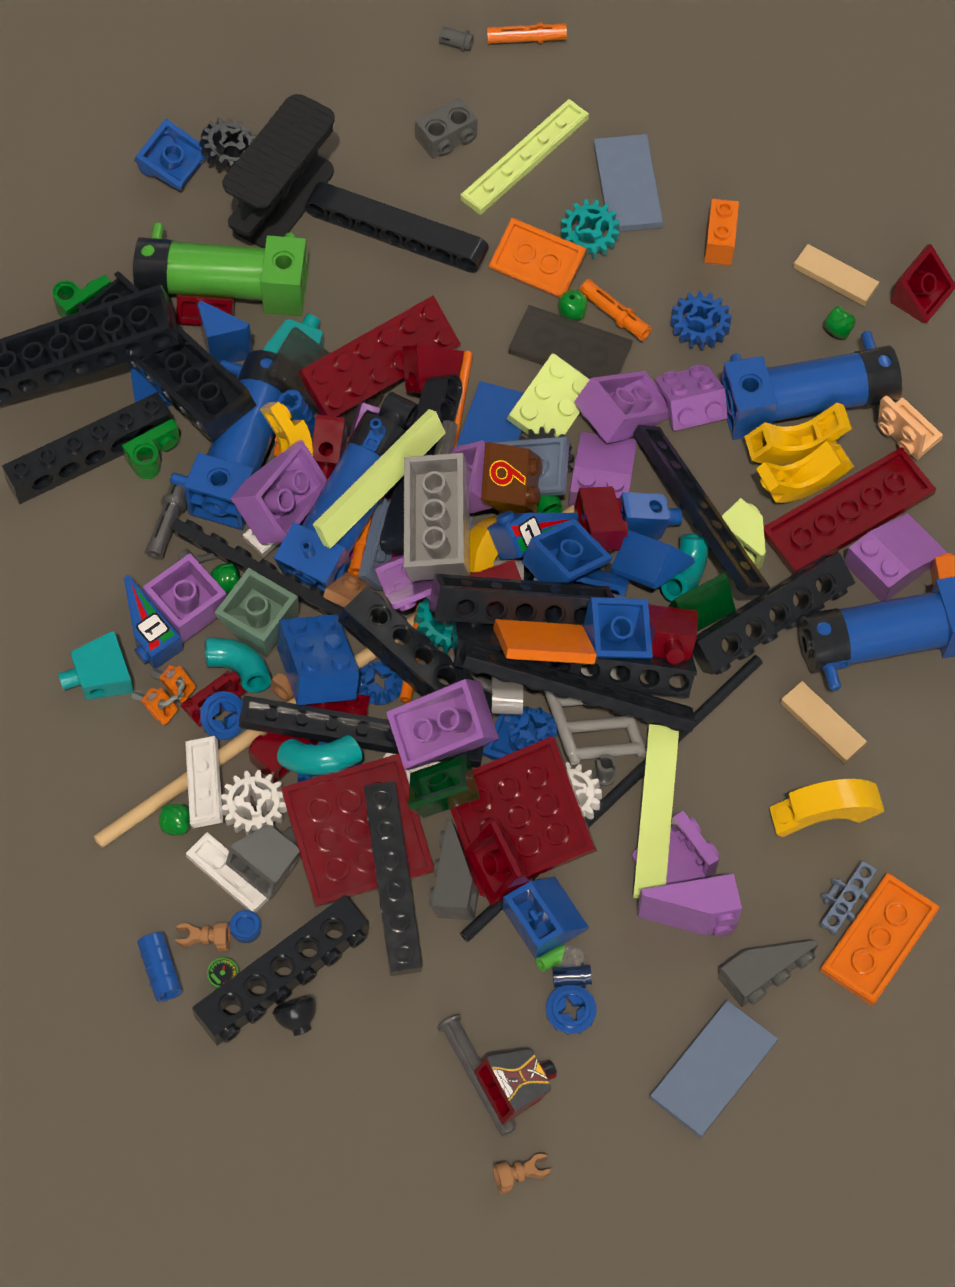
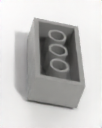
(436, 516)

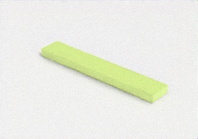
(524, 157)
(378, 479)
(656, 808)

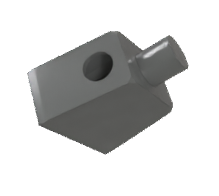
(265, 858)

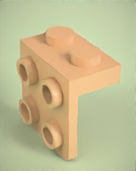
(907, 427)

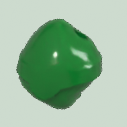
(572, 304)
(839, 322)
(226, 576)
(174, 819)

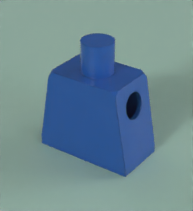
(648, 513)

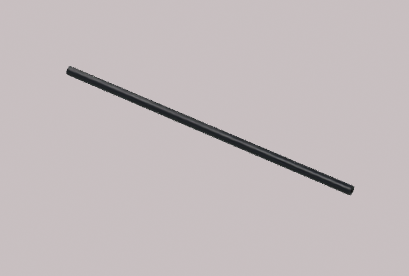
(631, 779)

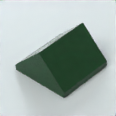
(710, 599)
(442, 786)

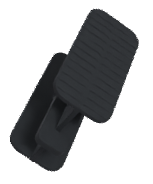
(280, 170)

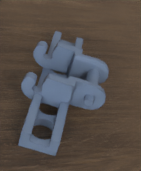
(839, 911)

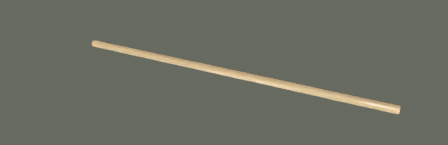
(226, 753)

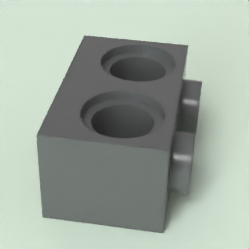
(446, 128)

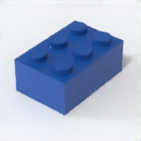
(317, 659)

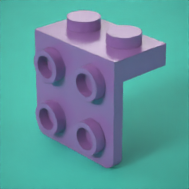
(693, 397)
(397, 585)
(689, 853)

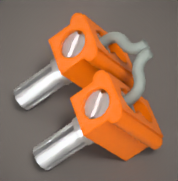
(158, 701)

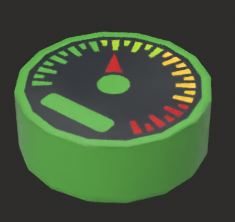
(221, 971)

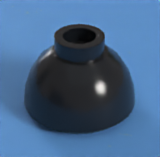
(296, 1014)

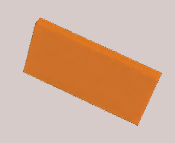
(879, 939)

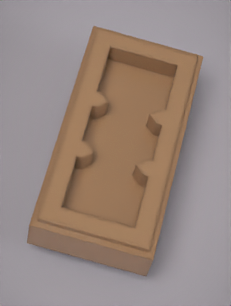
(344, 589)

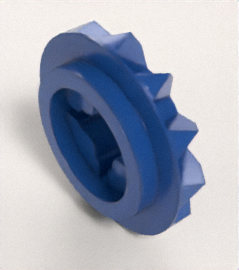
(377, 695)
(228, 702)
(519, 723)
(578, 998)

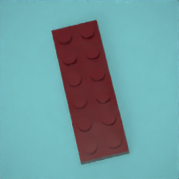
(375, 358)
(848, 510)

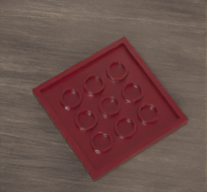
(534, 802)
(334, 829)

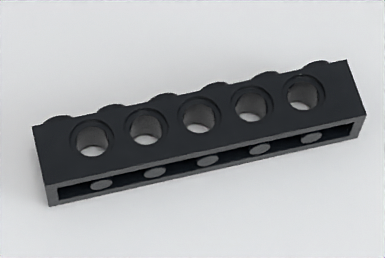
(83, 449)
(835, 580)
(510, 593)
(401, 658)
(392, 878)
(312, 935)

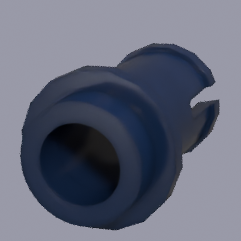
(572, 976)

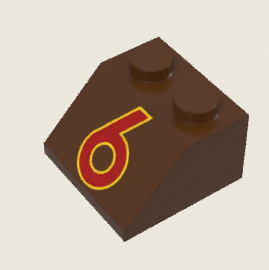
(511, 478)

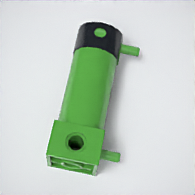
(250, 273)

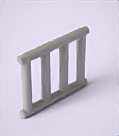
(566, 728)

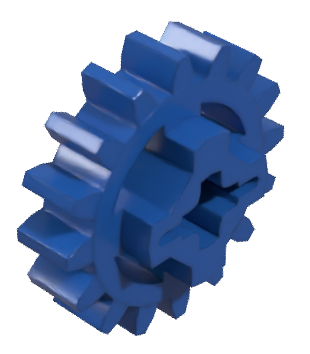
(700, 320)

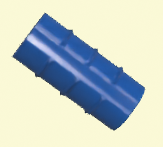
(298, 408)
(159, 966)

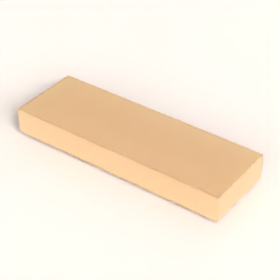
(836, 275)
(823, 722)

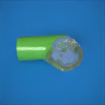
(561, 956)

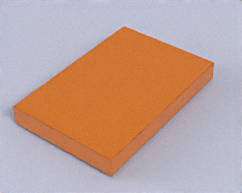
(537, 258)
(544, 641)

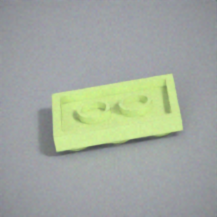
(550, 399)

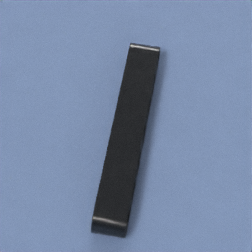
(397, 227)
(440, 395)

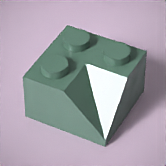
(255, 609)

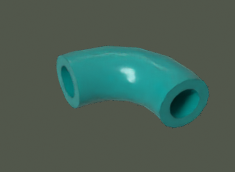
(696, 547)
(238, 658)
(320, 758)

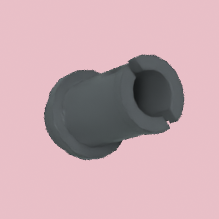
(456, 38)
(605, 770)

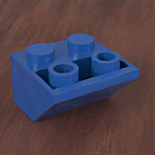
(543, 915)

